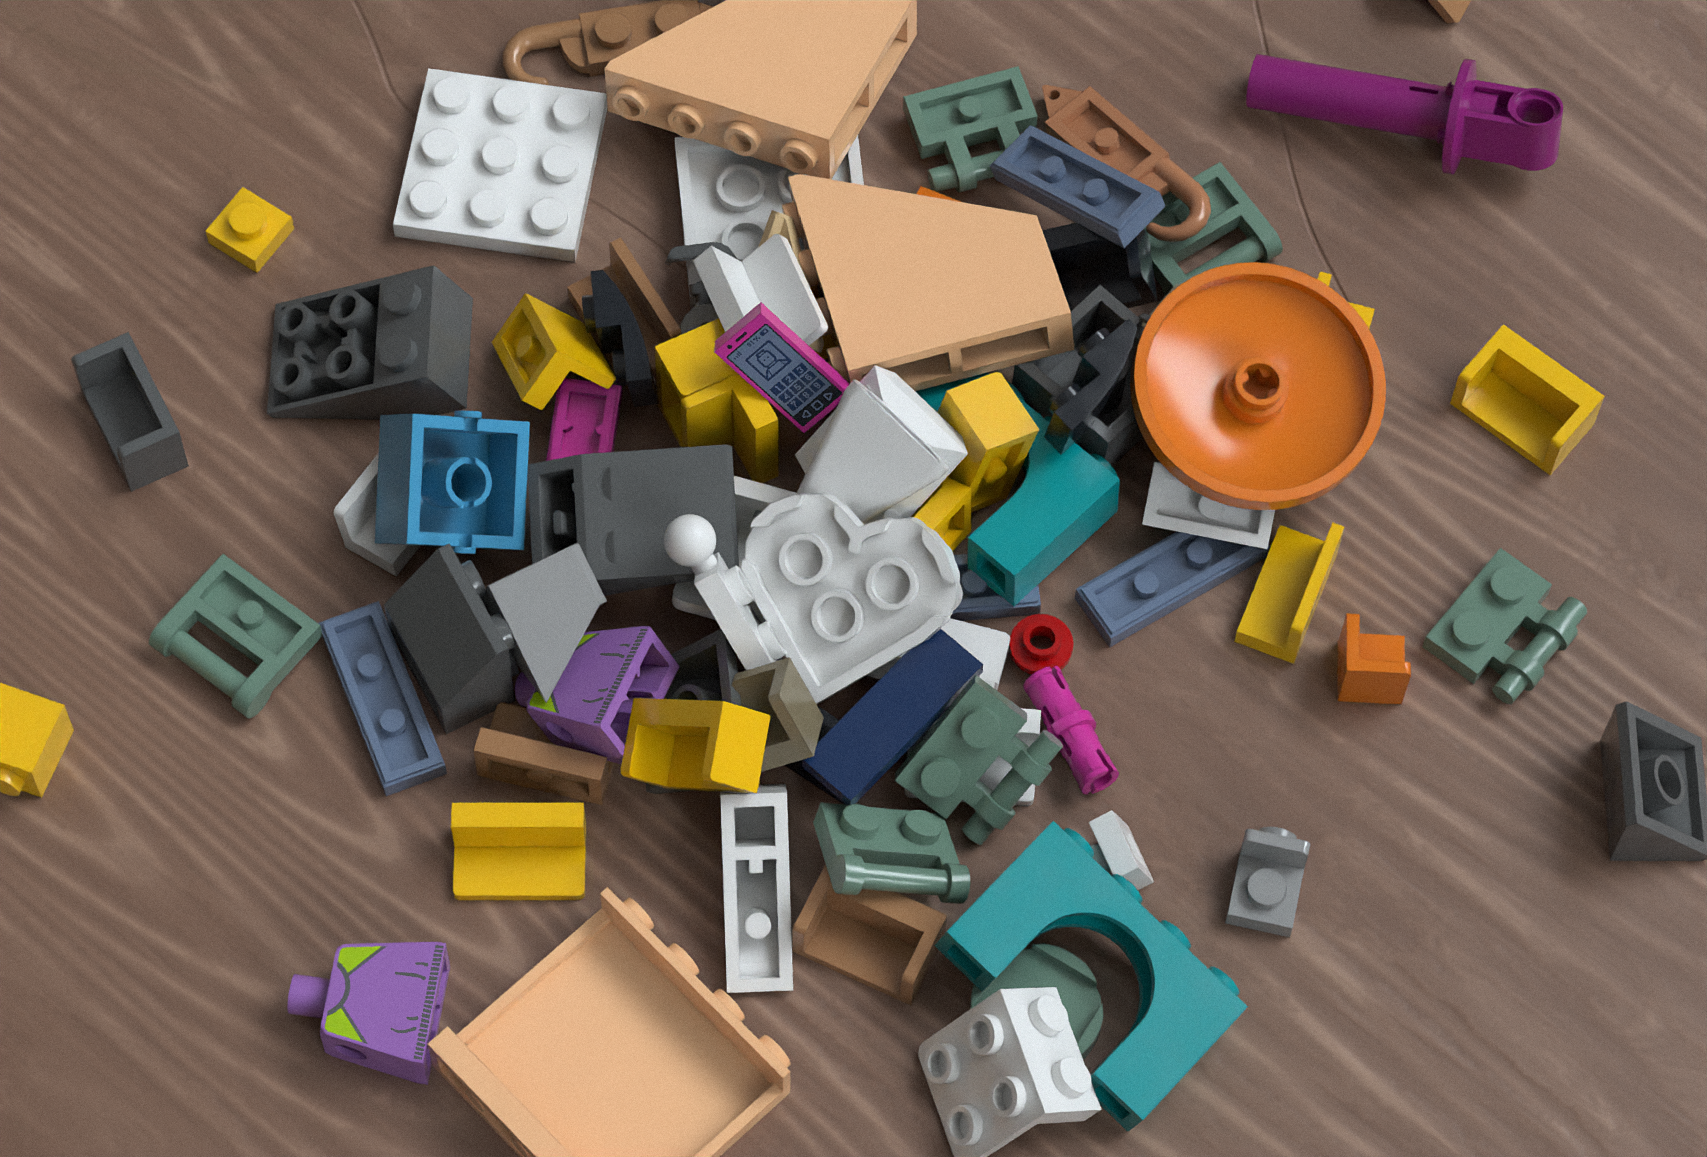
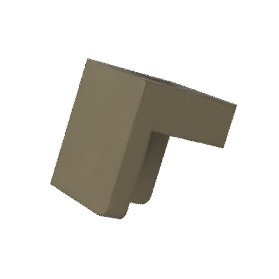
(794, 714)

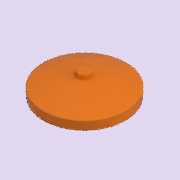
(1257, 386)

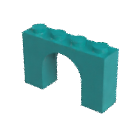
(1048, 516)
(1180, 999)

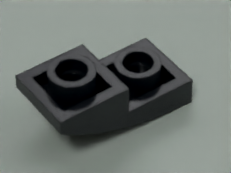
(619, 334)
(1093, 384)

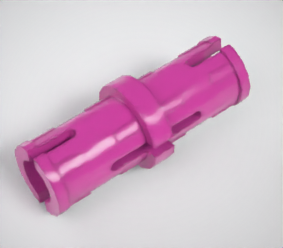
(1074, 729)

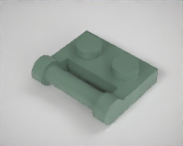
(1229, 210)
(247, 618)
(890, 852)

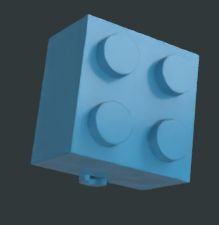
(452, 481)

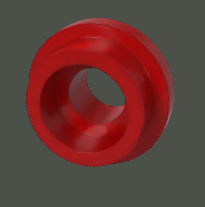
(1034, 659)

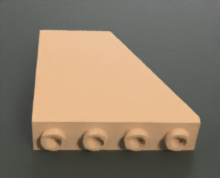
(768, 77)
(926, 282)

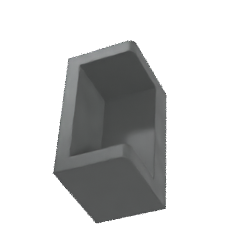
(129, 411)

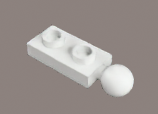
(726, 591)

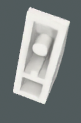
(757, 890)

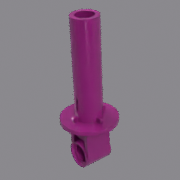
(1468, 118)

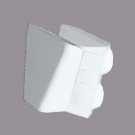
(880, 449)

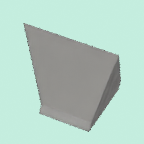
(547, 613)

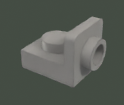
(1268, 880)

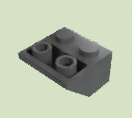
(452, 641)

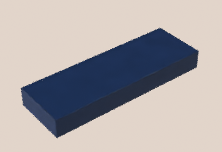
(892, 716)

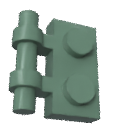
(967, 115)
(1490, 614)
(962, 748)

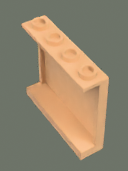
(614, 1051)

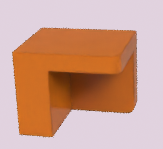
(1371, 665)

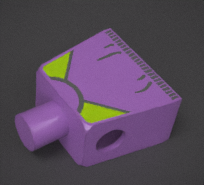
(598, 688)
(378, 1005)

